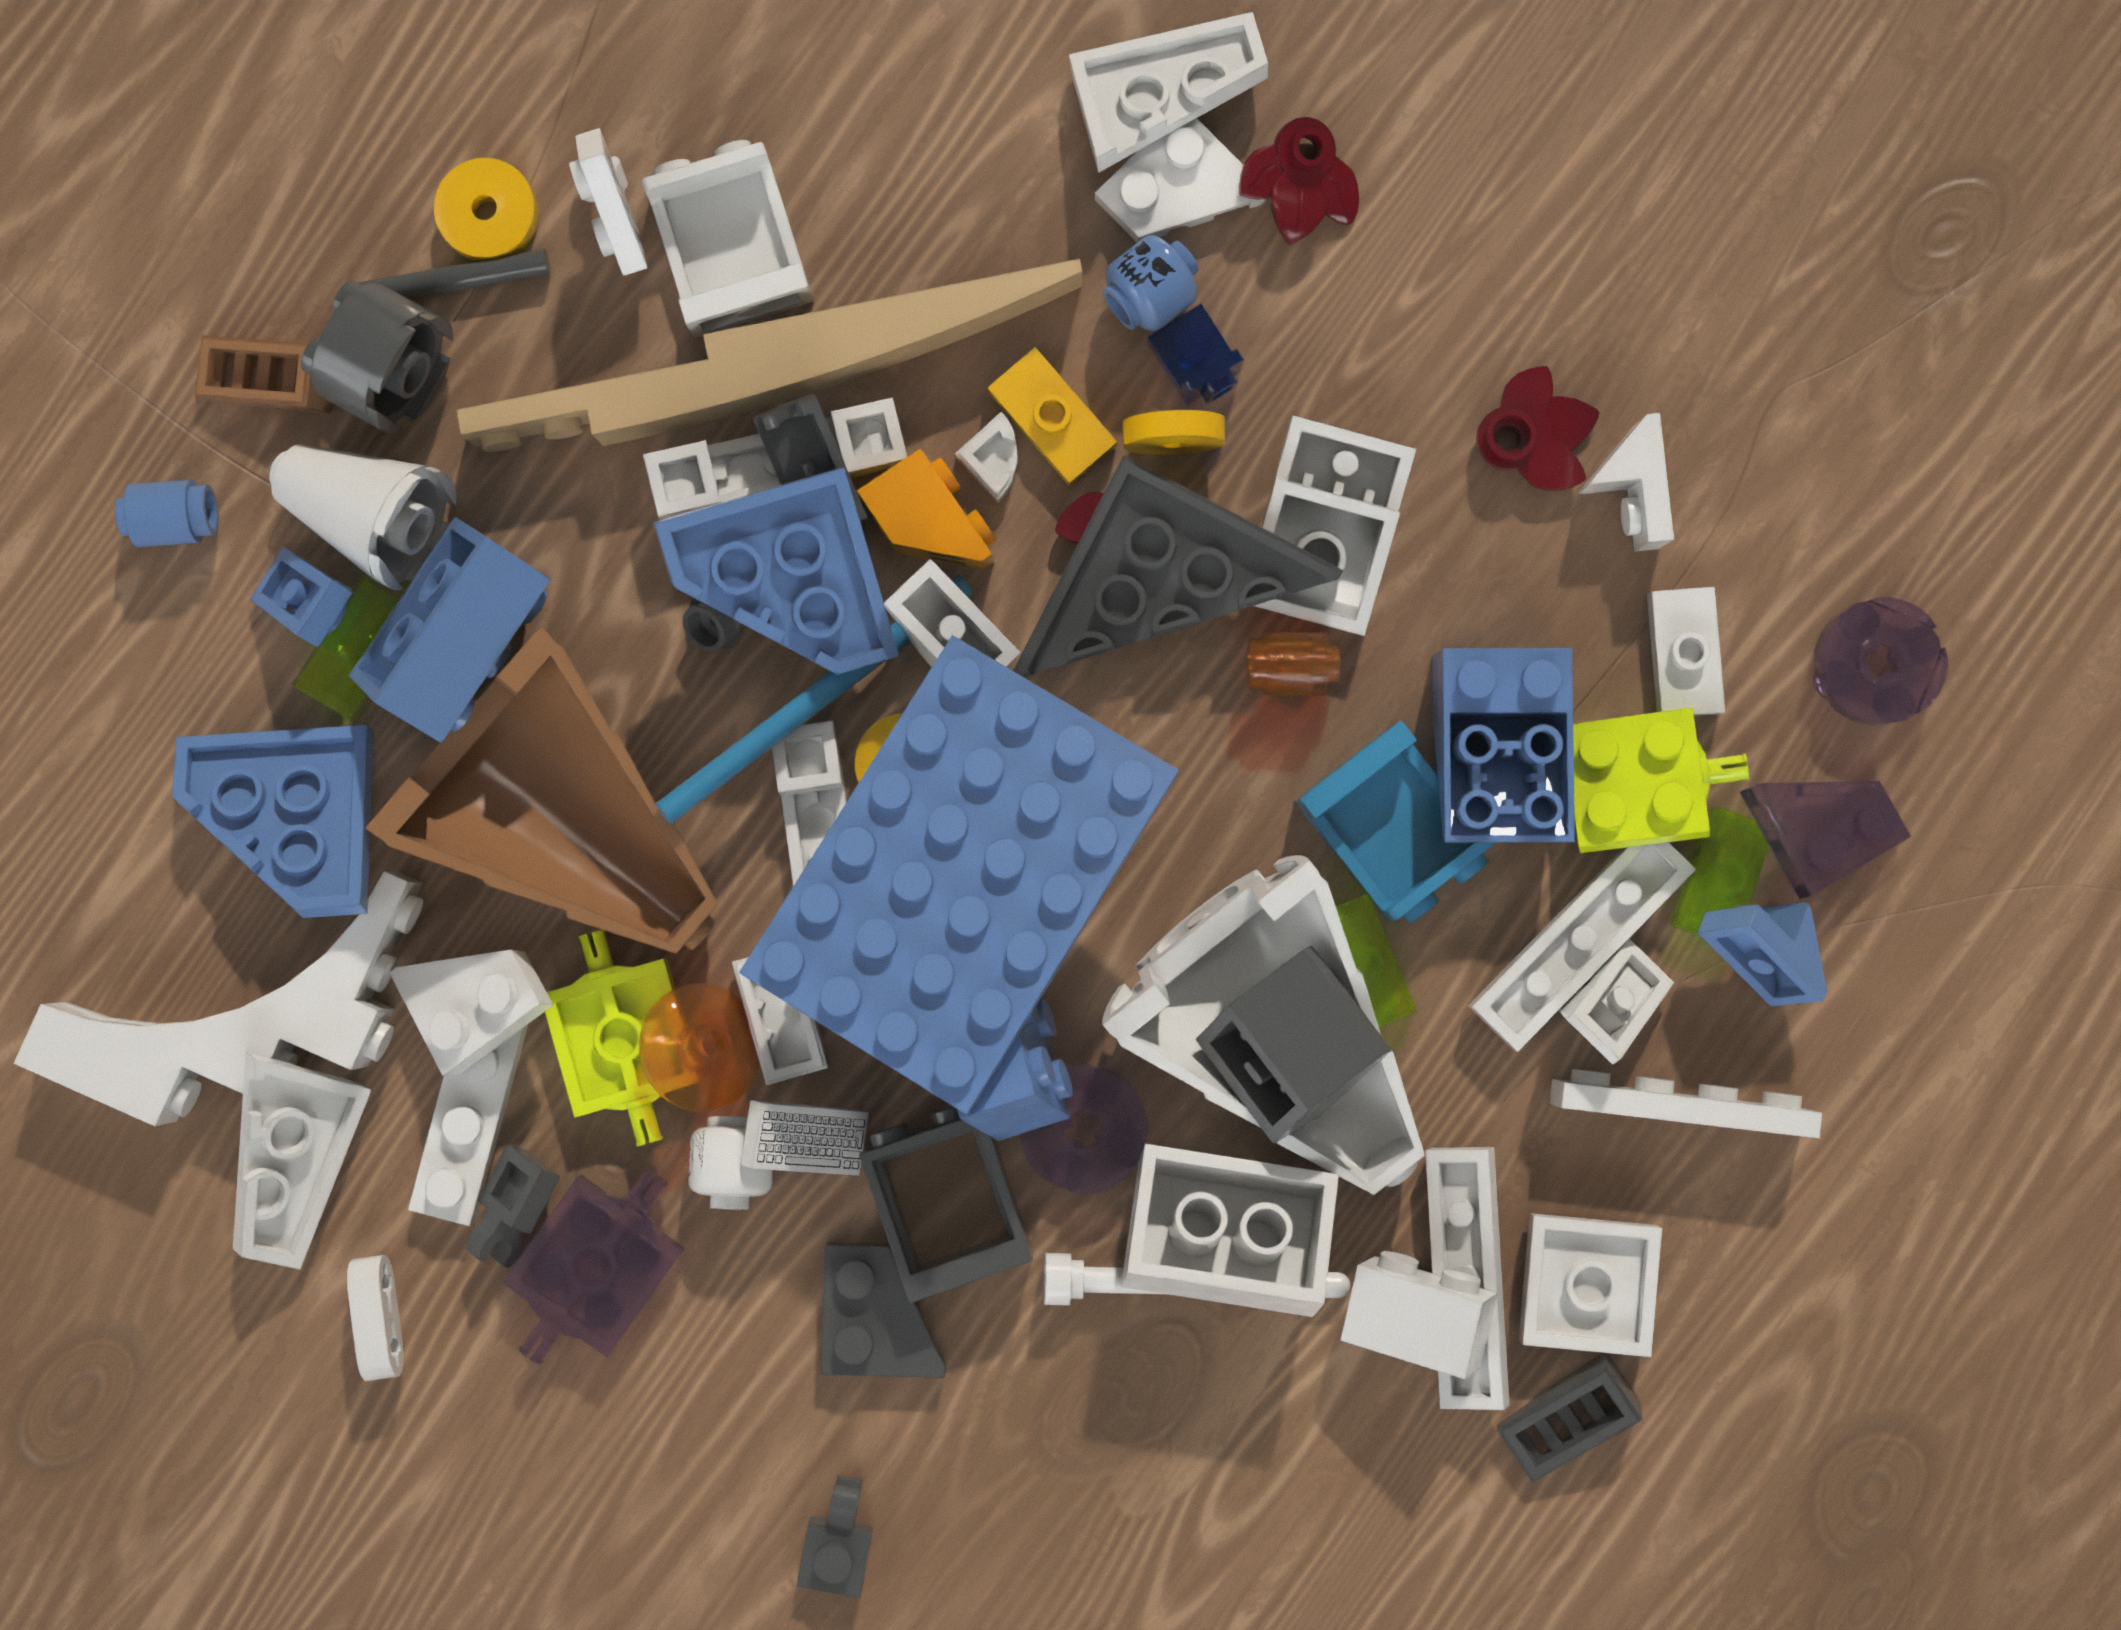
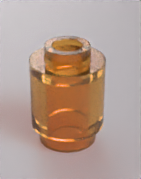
(1292, 663)

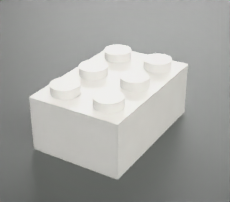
(1230, 1230)

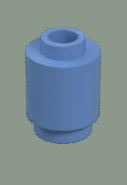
(167, 513)

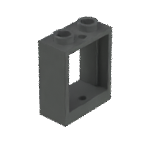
(962, 1266)

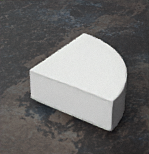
(992, 457)

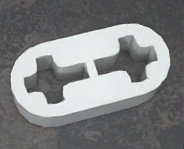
(375, 1318)

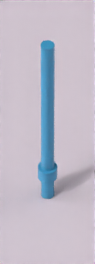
(771, 732)

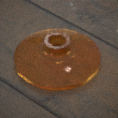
(674, 1050)

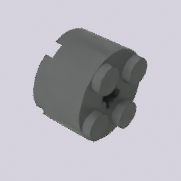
(378, 355)

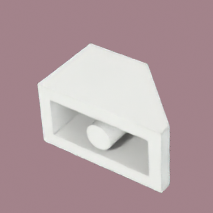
(934, 609)

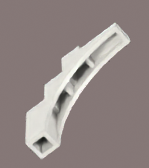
(155, 1066)

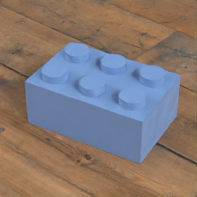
(450, 631)

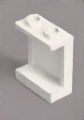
(727, 237)

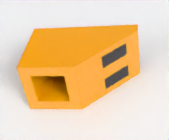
(921, 516)

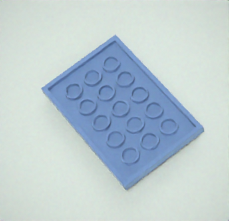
(960, 874)

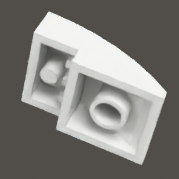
(1342, 503)

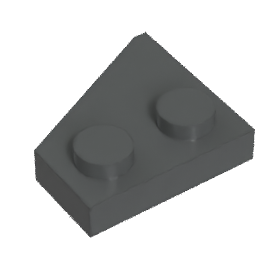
(869, 1319)

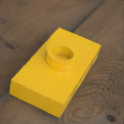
(1052, 416)

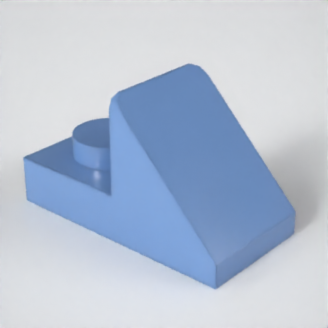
(302, 597)
(1770, 950)

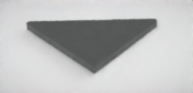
(1160, 564)

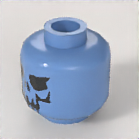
(1151, 283)

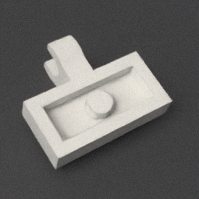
(603, 181)

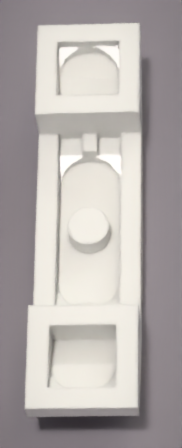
(706, 474)
(810, 788)

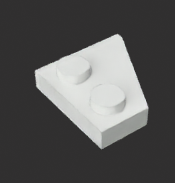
(1174, 184)
(471, 1004)

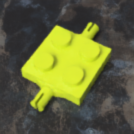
(1644, 780)
(599, 1031)

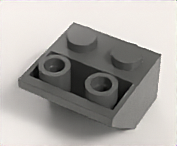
(1293, 1045)

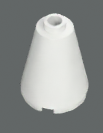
(366, 506)

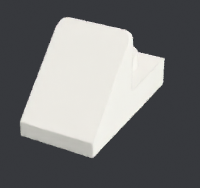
(1640, 468)
(1618, 1001)

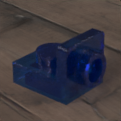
(1196, 356)

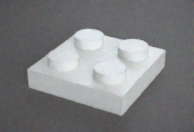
(1590, 1285)

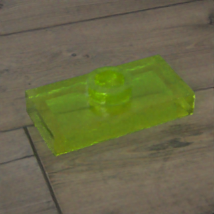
(328, 666)
(1725, 868)
(1375, 960)

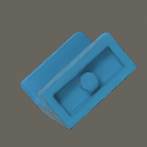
(1387, 826)

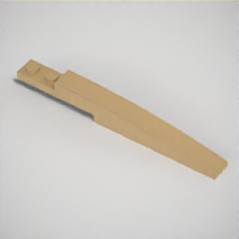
(770, 362)

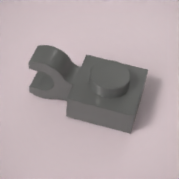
(513, 1202)
(837, 1547)

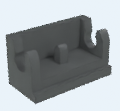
(801, 442)

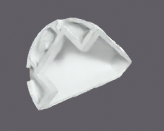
(1223, 954)

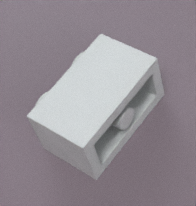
(1419, 1314)

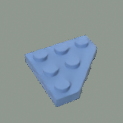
(787, 568)
(287, 809)

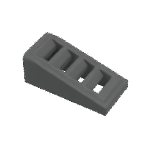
(1583, 1437)

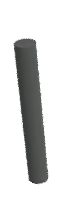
(468, 275)

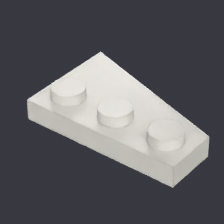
(1163, 81)
(289, 1155)

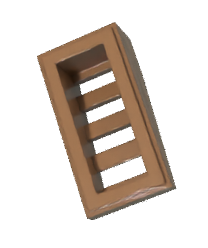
(296, 387)

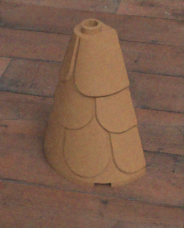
(551, 809)

